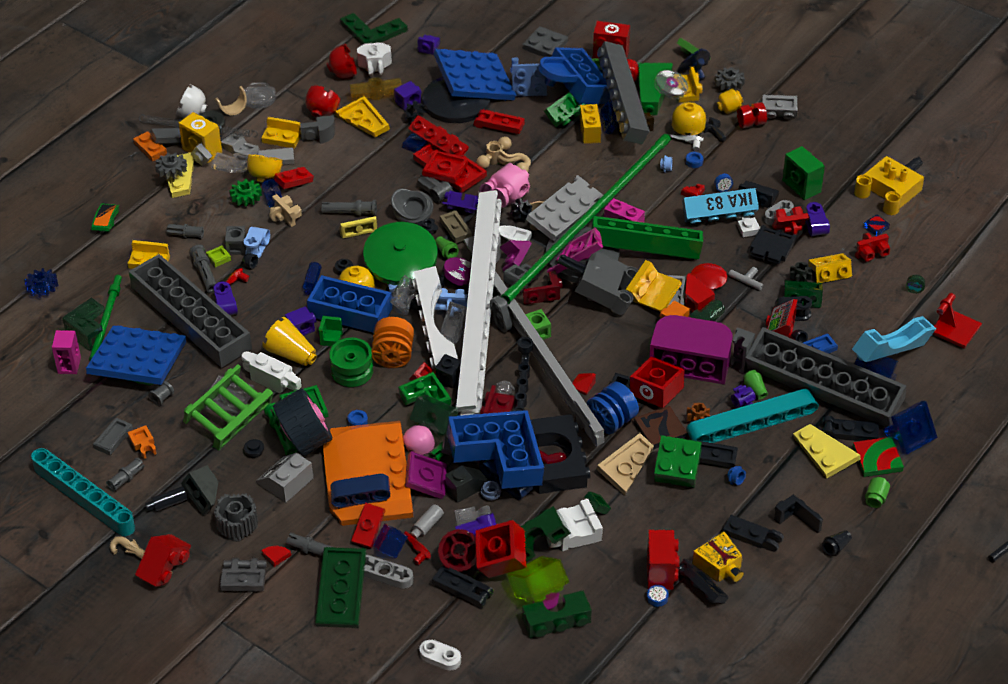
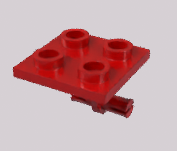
(953, 325)

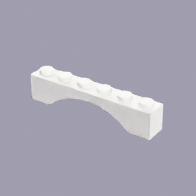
(429, 289)

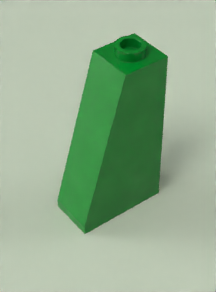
(648, 94)

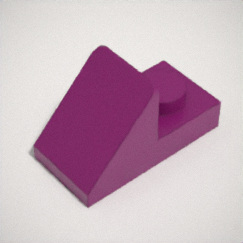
(515, 252)

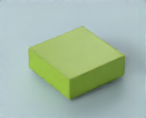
(218, 256)

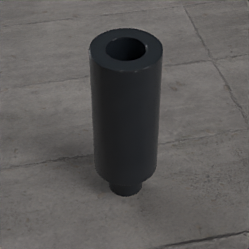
(167, 499)

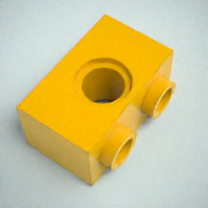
(590, 123)

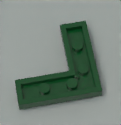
(365, 35)

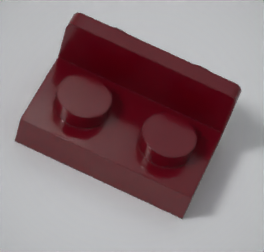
(497, 402)

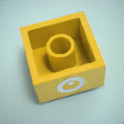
(197, 130)

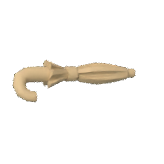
(132, 547)

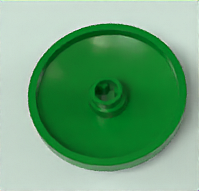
(399, 251)

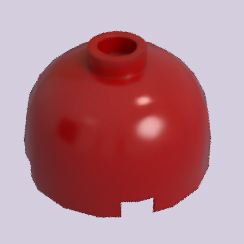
(341, 62)
(321, 102)

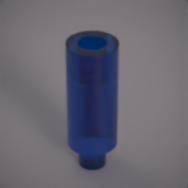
(311, 277)

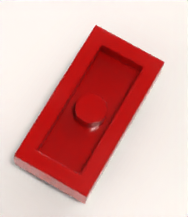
(293, 177)

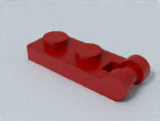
(499, 121)

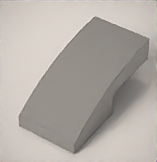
(238, 145)

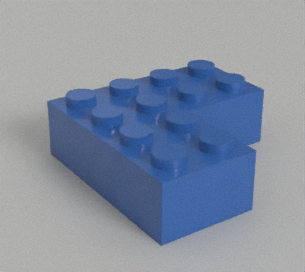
(501, 437)

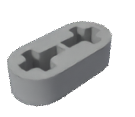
(769, 213)

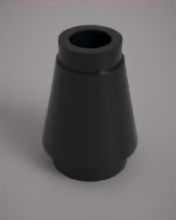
(835, 543)

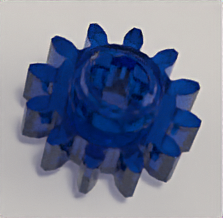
(41, 282)

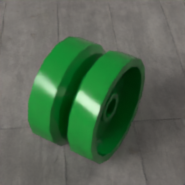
(351, 362)

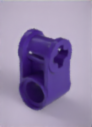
(817, 222)
(225, 298)

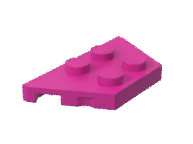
(580, 248)

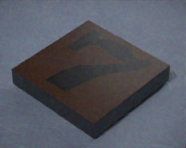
(659, 423)

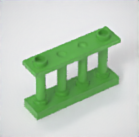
(234, 424)

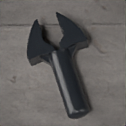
(714, 127)

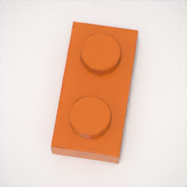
(149, 147)

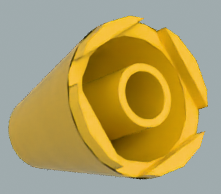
(289, 343)

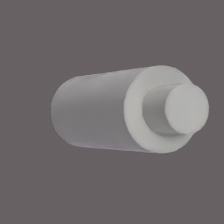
(427, 521)

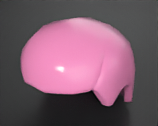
(419, 439)

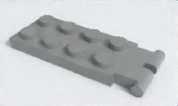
(564, 208)

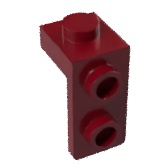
(544, 293)

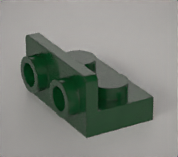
(809, 289)

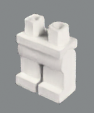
(583, 525)

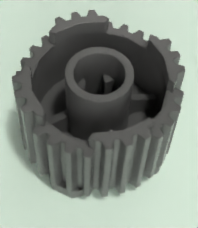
(236, 516)

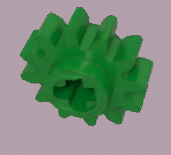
(245, 192)

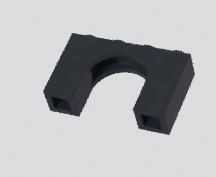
(570, 472)

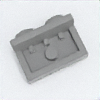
(780, 106)

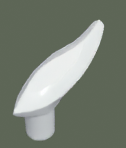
(691, 139)

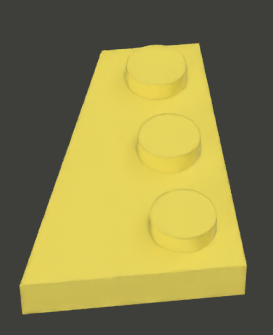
(182, 184)

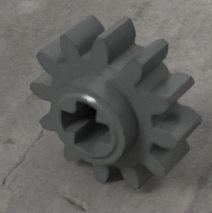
(729, 79)
(171, 165)

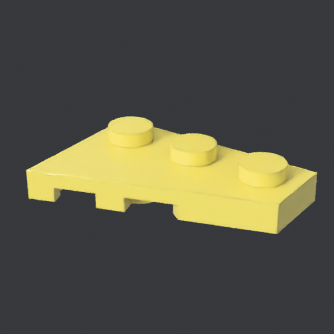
(825, 451)

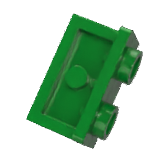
(562, 110)

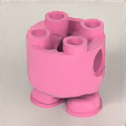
(509, 182)

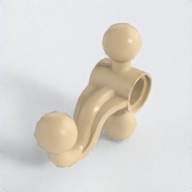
(496, 155)

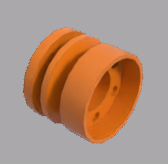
(392, 342)

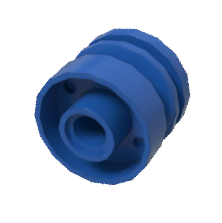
(613, 406)

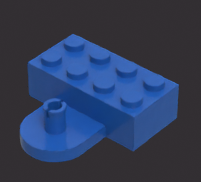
(577, 73)

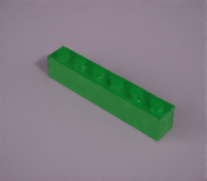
(649, 237)

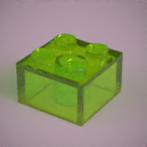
(539, 579)

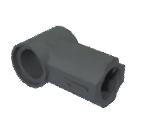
(434, 187)

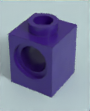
(407, 94)
(302, 320)

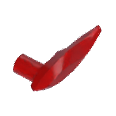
(237, 274)
(422, 551)

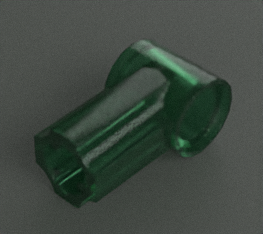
(710, 312)

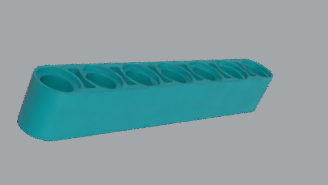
(753, 417)
(83, 492)

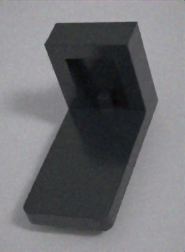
(796, 506)

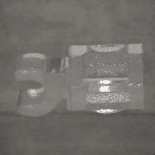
(469, 514)

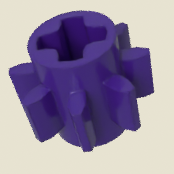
(742, 396)

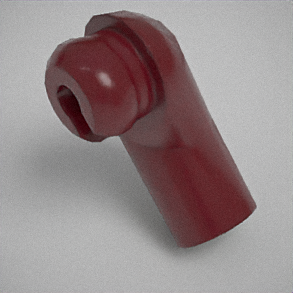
(552, 458)

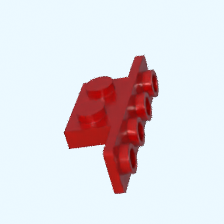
(438, 137)

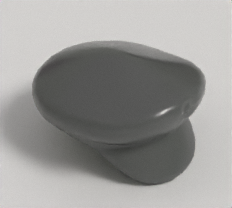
(411, 206)

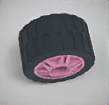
(302, 422)

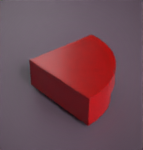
(693, 190)
(276, 554)

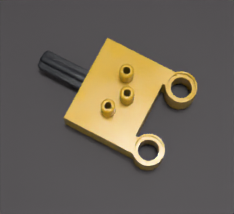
(892, 182)

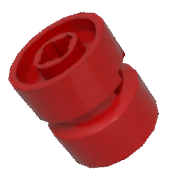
(751, 115)

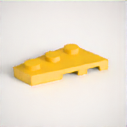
(363, 116)

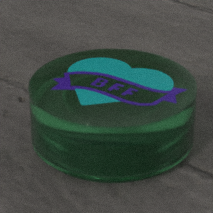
(915, 284)

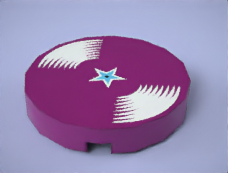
(457, 270)

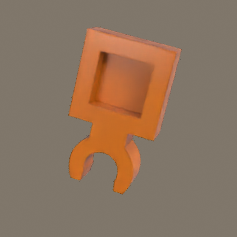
(143, 440)

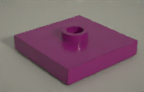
(426, 475)

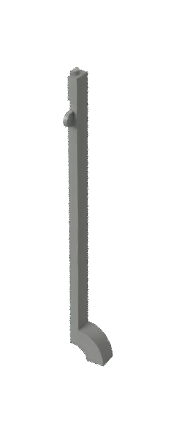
(567, 390)

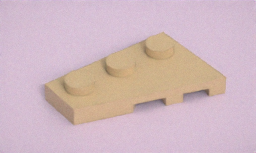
(626, 462)

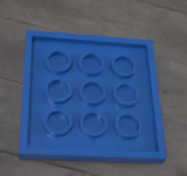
(474, 74)
(136, 355)

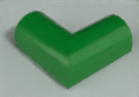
(425, 385)

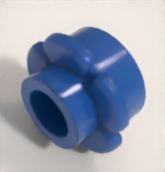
(736, 475)

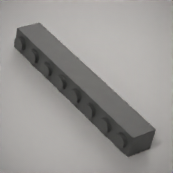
(623, 93)

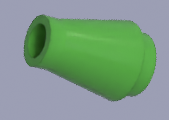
(447, 248)
(754, 380)

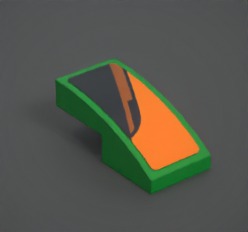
(104, 217)

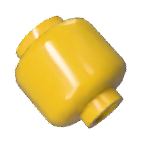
(729, 101)

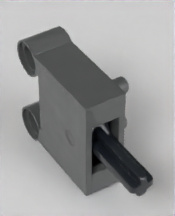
(601, 280)

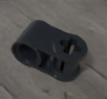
(799, 310)

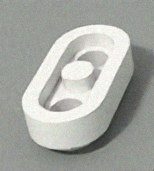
(439, 654)

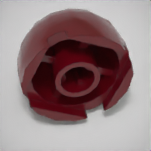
(458, 550)

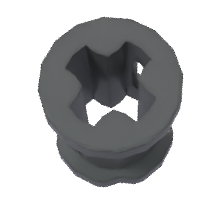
(161, 393)

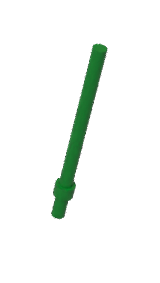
(113, 292)

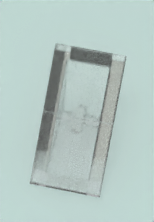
(454, 322)

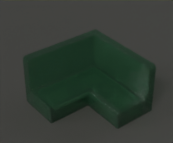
(83, 323)

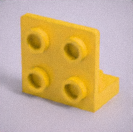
(652, 287)

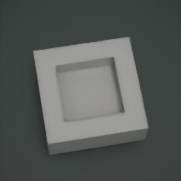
(201, 154)

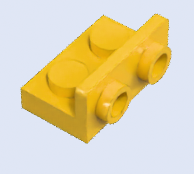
(694, 87)
(282, 132)
(144, 251)
(831, 267)

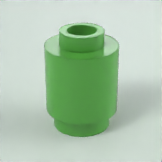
(877, 492)

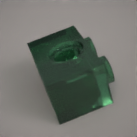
(423, 411)

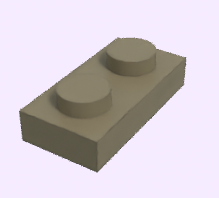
(455, 226)

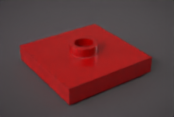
(445, 167)

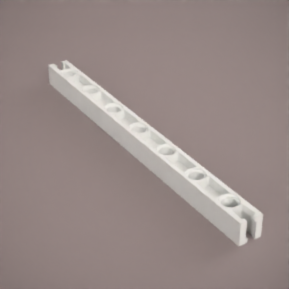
(478, 304)

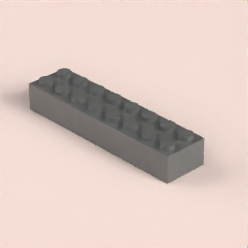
(190, 310)
(826, 377)

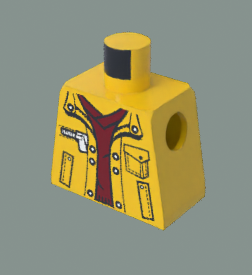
(719, 559)

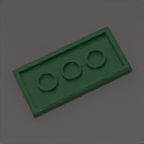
(341, 587)

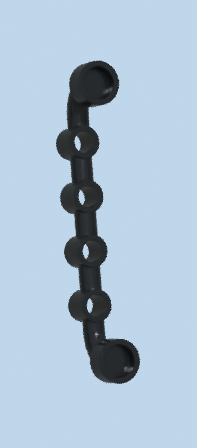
(525, 346)

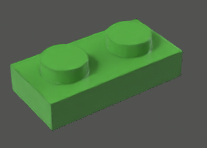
(686, 46)

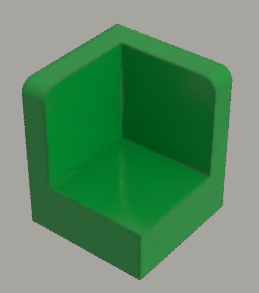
(330, 330)

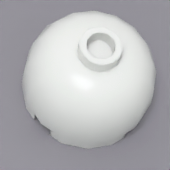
(192, 101)

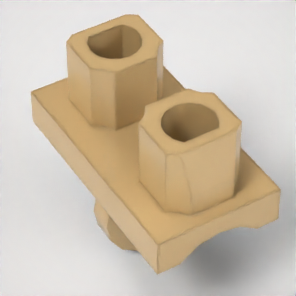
(282, 210)

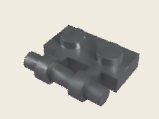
(243, 579)

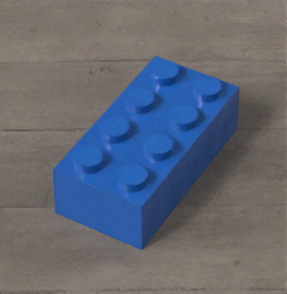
(353, 303)

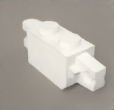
(270, 372)

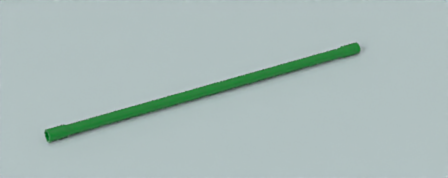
(515, 289)

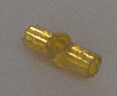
(374, 88)

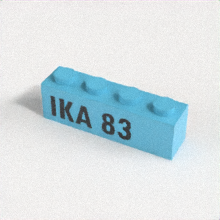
(720, 205)

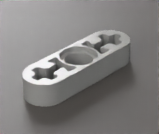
(390, 578)

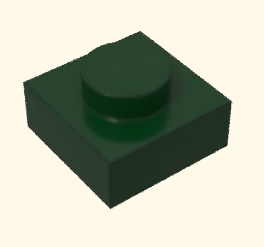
(597, 503)

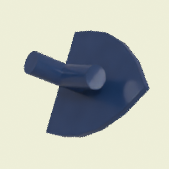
(697, 61)

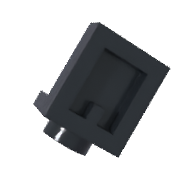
(447, 369)

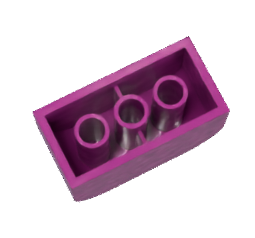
(695, 346)

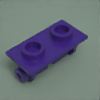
(454, 201)

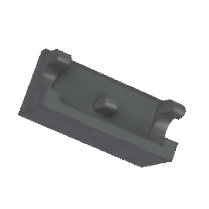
(742, 343)

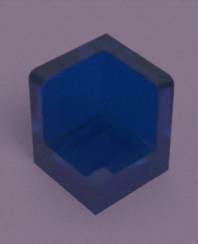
(390, 540)

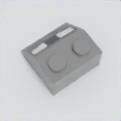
(287, 476)

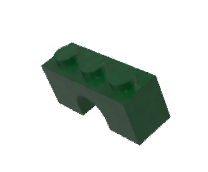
(548, 524)
(541, 621)

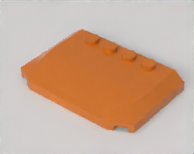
(364, 452)

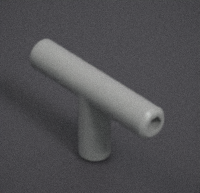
(747, 278)

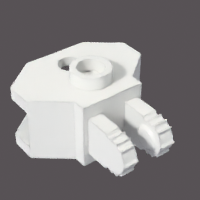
(374, 57)

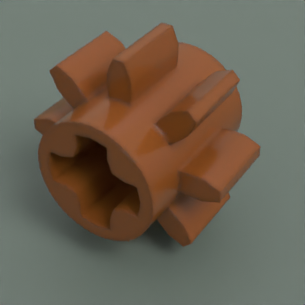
(697, 412)

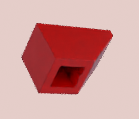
(697, 294)

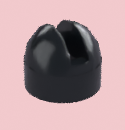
(250, 260)
(799, 335)

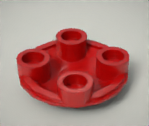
(710, 275)

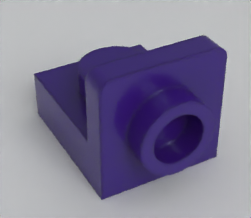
(428, 44)

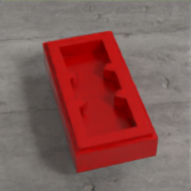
(368, 525)

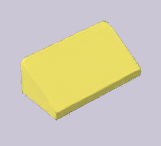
(358, 227)

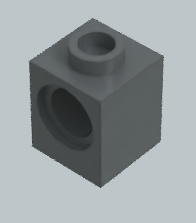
(234, 240)

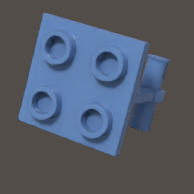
(527, 79)

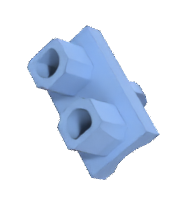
(444, 299)

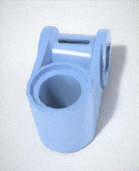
(256, 240)

